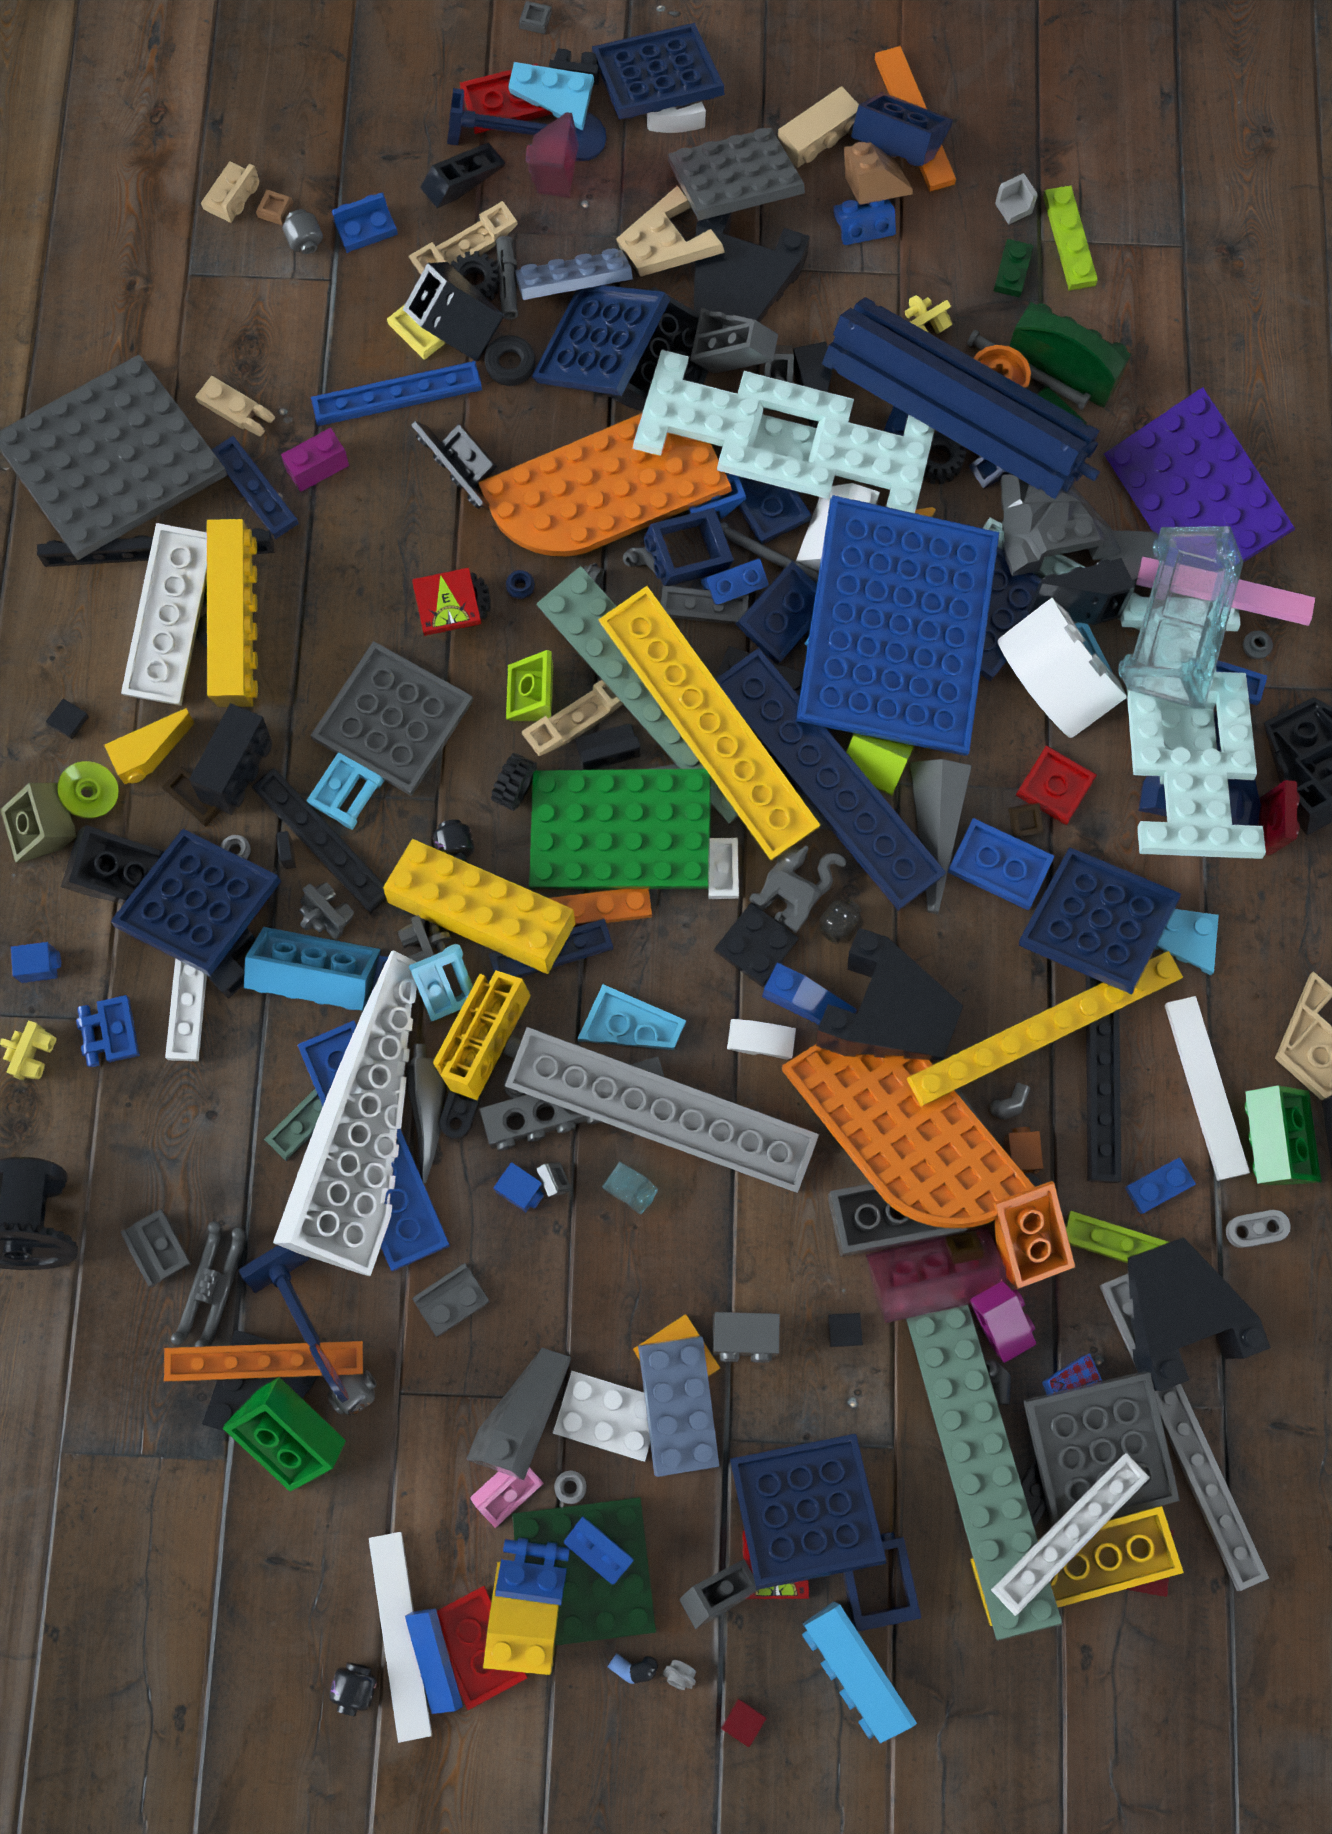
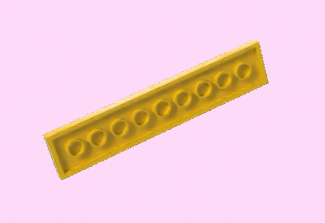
(709, 723)

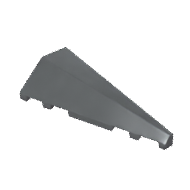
(939, 799)

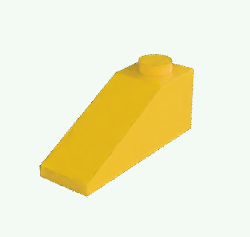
(145, 748)

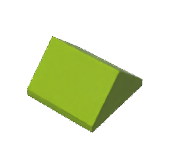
(530, 688)
(880, 760)

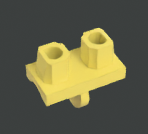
(936, 316)
(23, 1048)

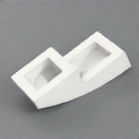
(677, 121)
(761, 1038)

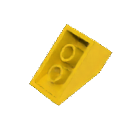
(520, 1635)

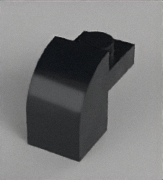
(229, 974)

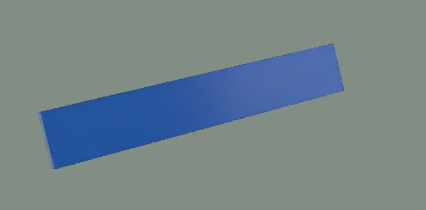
(396, 393)

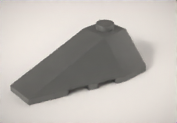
(517, 1423)

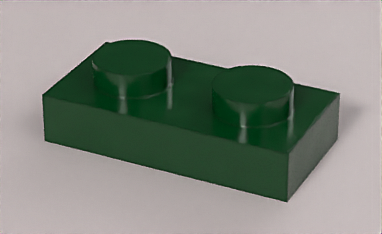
(1013, 268)

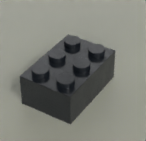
(231, 759)

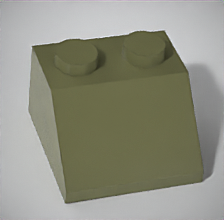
(37, 822)

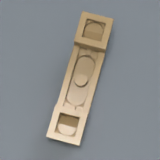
(479, 237)
(573, 720)

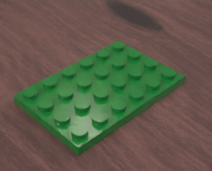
(620, 829)

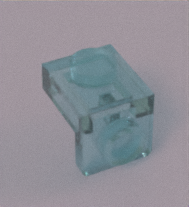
(630, 1188)

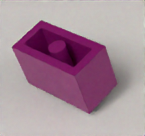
(315, 459)
(1004, 1321)

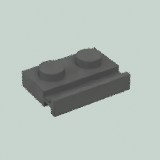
(156, 1248)
(451, 1300)

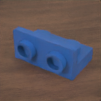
(364, 222)
(736, 581)
(598, 1550)

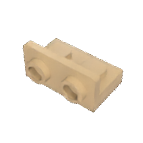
(231, 191)

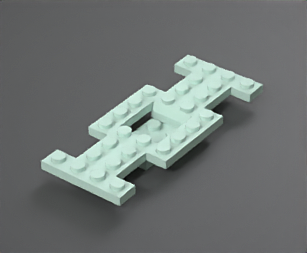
(780, 449)
(1183, 752)

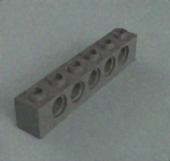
(497, 1116)

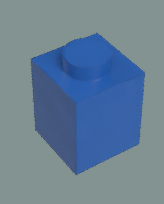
(35, 962)
(519, 1188)

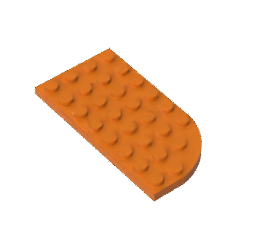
(601, 490)
(921, 1159)

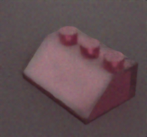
(554, 157)

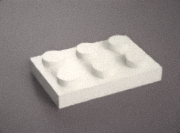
(604, 1416)

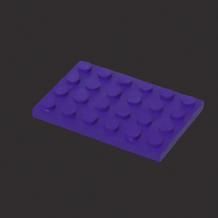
(1196, 474)

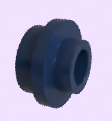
(520, 577)

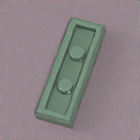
(296, 1127)

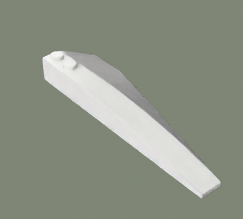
(347, 1169)

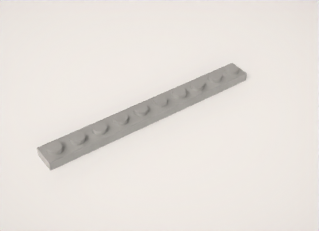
(1195, 1459)

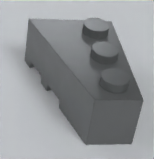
(731, 342)

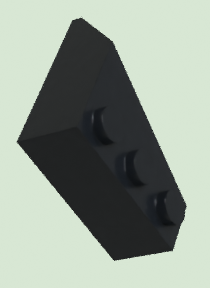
(232, 1394)

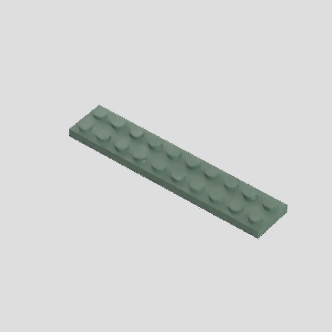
(575, 612)
(979, 1462)

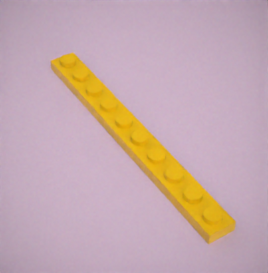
(1038, 1032)

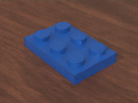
(1000, 864)

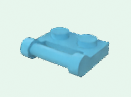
(338, 784)
(435, 986)

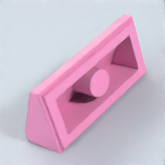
(504, 1495)

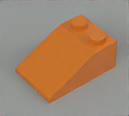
(1032, 1236)

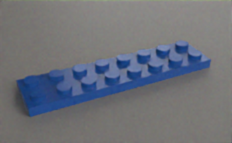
(414, 1224)

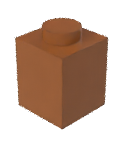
(1024, 1149)

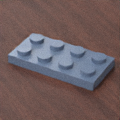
(573, 274)
(678, 1406)

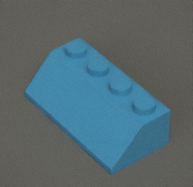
(311, 968)
(858, 1673)

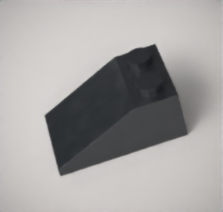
(107, 865)

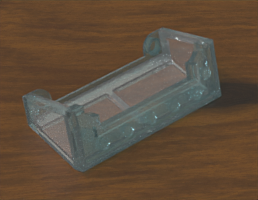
(1185, 615)

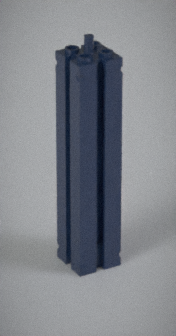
(962, 398)

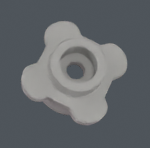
(680, 1675)

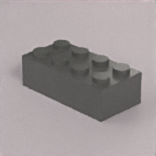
(868, 1223)

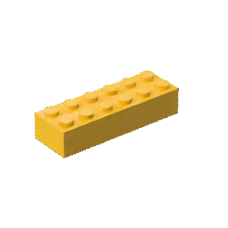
(231, 613)
(479, 906)
(1117, 1557)

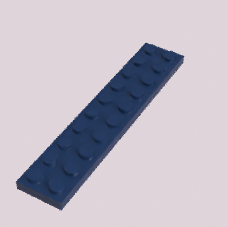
(831, 781)

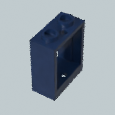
(714, 540)
(891, 1615)

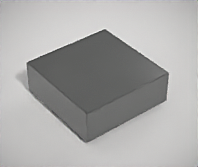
(535, 17)
(554, 1179)

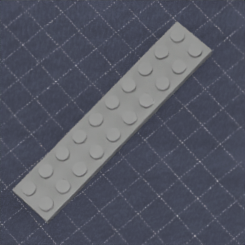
(661, 1109)

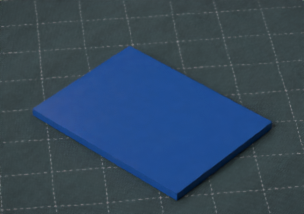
(898, 626)

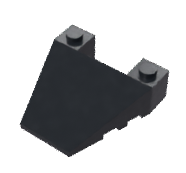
(747, 275)
(1303, 754)
(901, 1010)
(1181, 1302)

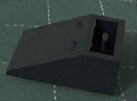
(453, 310)
(1088, 593)

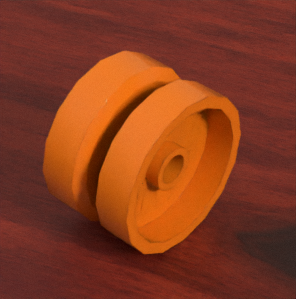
(1006, 362)

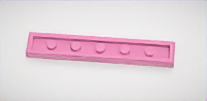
(1251, 597)

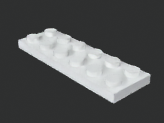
(167, 616)

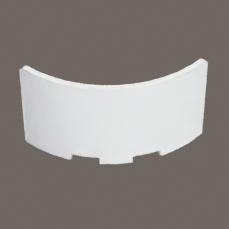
(1059, 669)

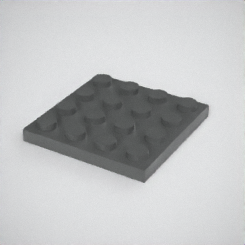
(735, 173)
(392, 717)
(1088, 1430)

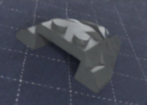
(1047, 526)

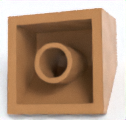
(873, 174)

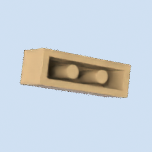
(818, 127)

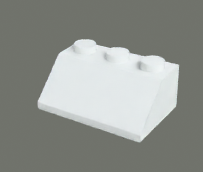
(812, 545)

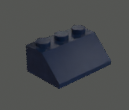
(901, 128)

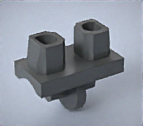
(321, 914)
(416, 934)

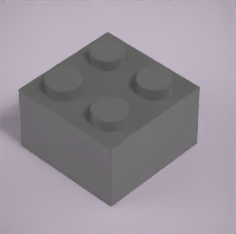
(745, 1336)

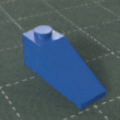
(801, 994)

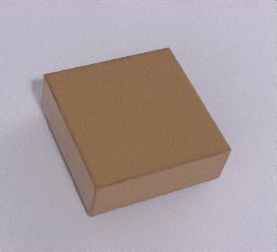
(274, 207)

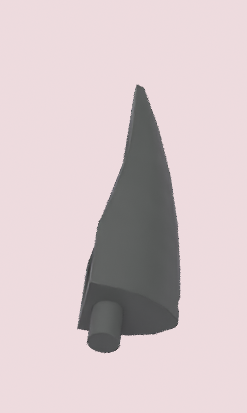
(427, 1099)

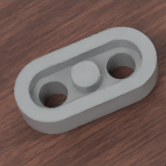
(1256, 1228)

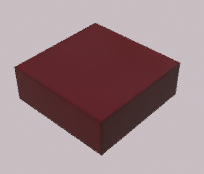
(743, 1722)

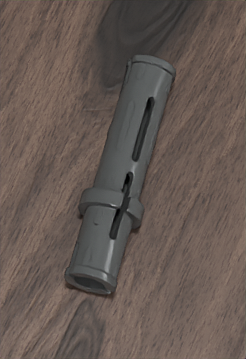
(507, 283)

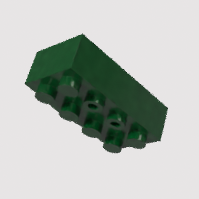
(1070, 352)

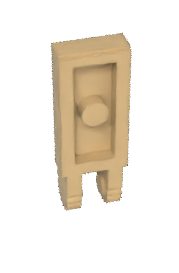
(233, 405)

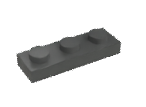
(699, 605)

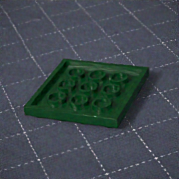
(590, 1604)

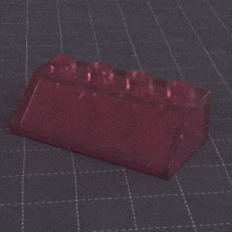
(925, 1280)

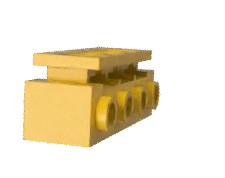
(476, 1017)

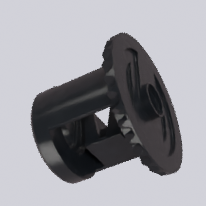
(23, 1200)

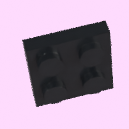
(756, 944)

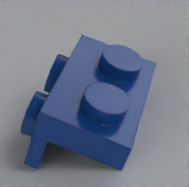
(865, 221)

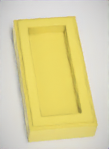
(418, 338)

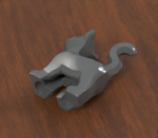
(794, 890)

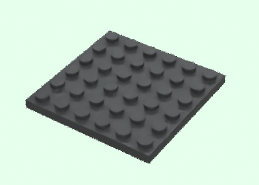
(109, 456)

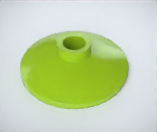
(91, 777)

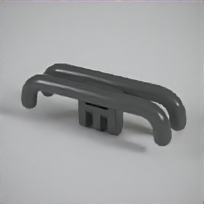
(210, 1286)

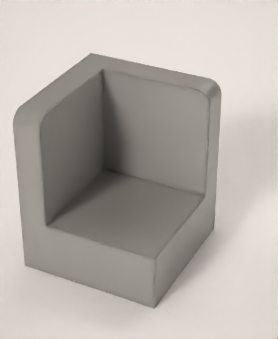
(1016, 198)

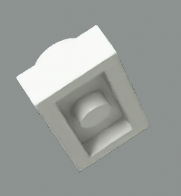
(723, 869)

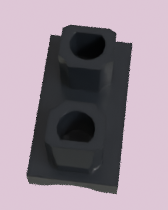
(588, 63)

